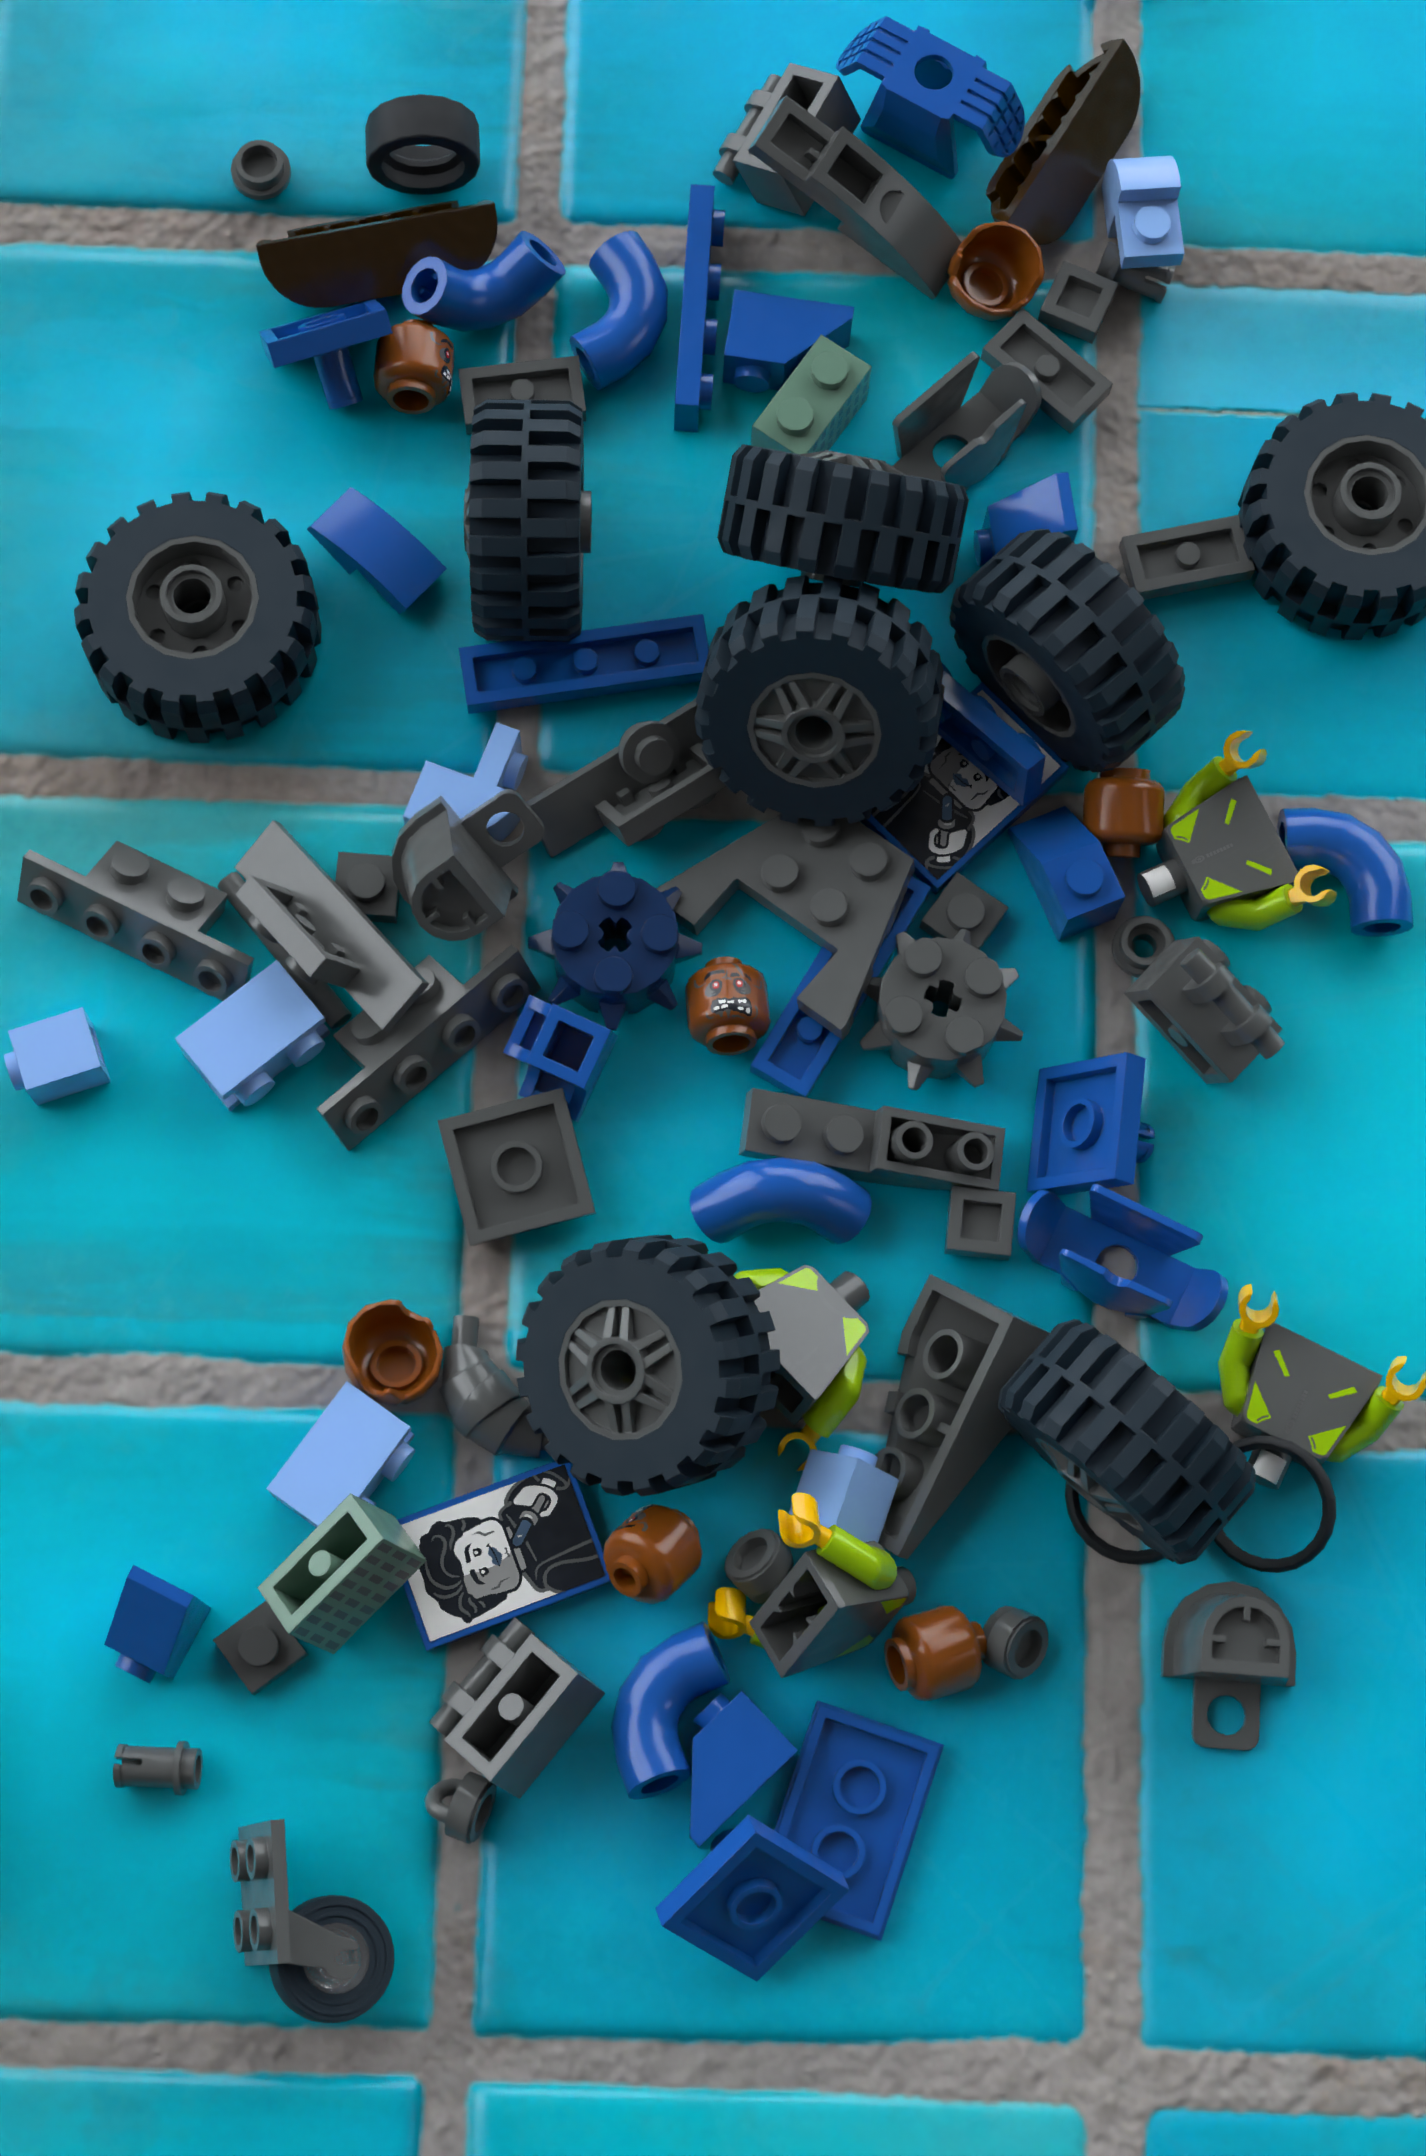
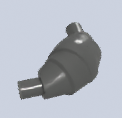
(483, 1398)

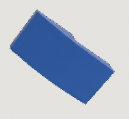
(377, 546)

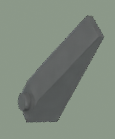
(947, 1404)

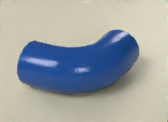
(483, 295)
(634, 314)
(1359, 860)
(780, 1192)
(651, 1708)

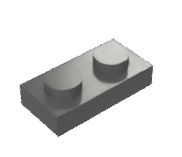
(525, 380)
(1067, 381)
(1186, 558)

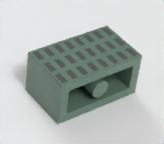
(814, 401)
(341, 1574)

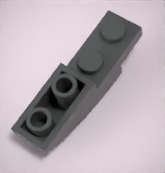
(862, 191)
(873, 1145)

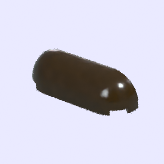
(1068, 144)
(375, 252)

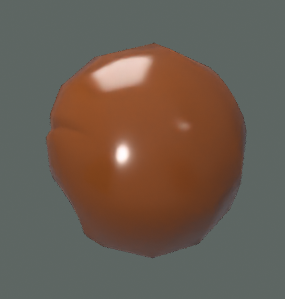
(995, 271)
(392, 1353)

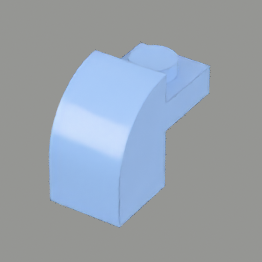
(1144, 210)
(499, 769)

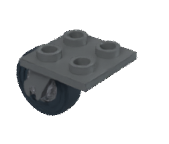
(323, 1956)

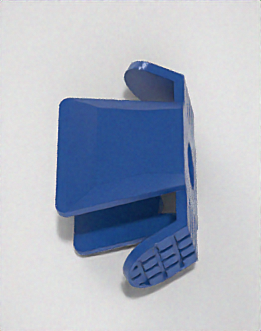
(927, 88)
(1162, 1285)

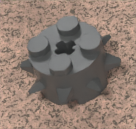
(947, 973)

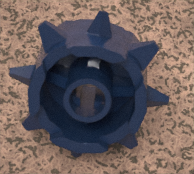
(615, 980)

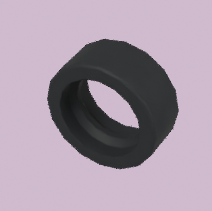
(427, 120)

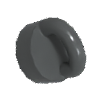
(758, 1564)
(1015, 1642)
(469, 1807)

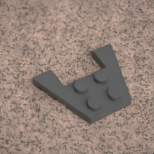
(826, 882)

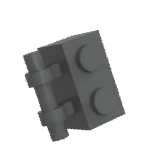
(813, 90)
(1206, 1010)
(515, 1708)

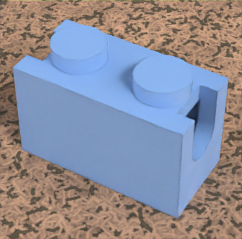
(254, 1037)
(343, 1454)

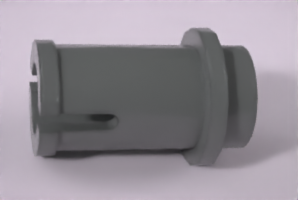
(1134, 278)
(159, 1767)

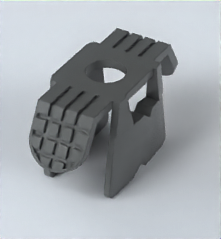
(984, 423)

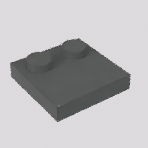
(516, 1167)

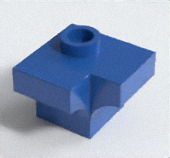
(560, 1052)

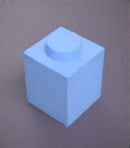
(56, 1057)
(849, 1490)

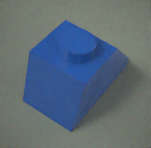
(773, 335)
(1039, 506)
(1067, 872)
(154, 1625)
(731, 1761)

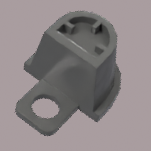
(454, 867)
(1230, 1645)

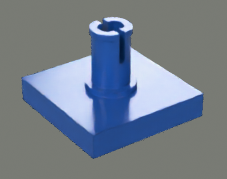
(327, 341)
(1088, 1125)
(751, 1897)

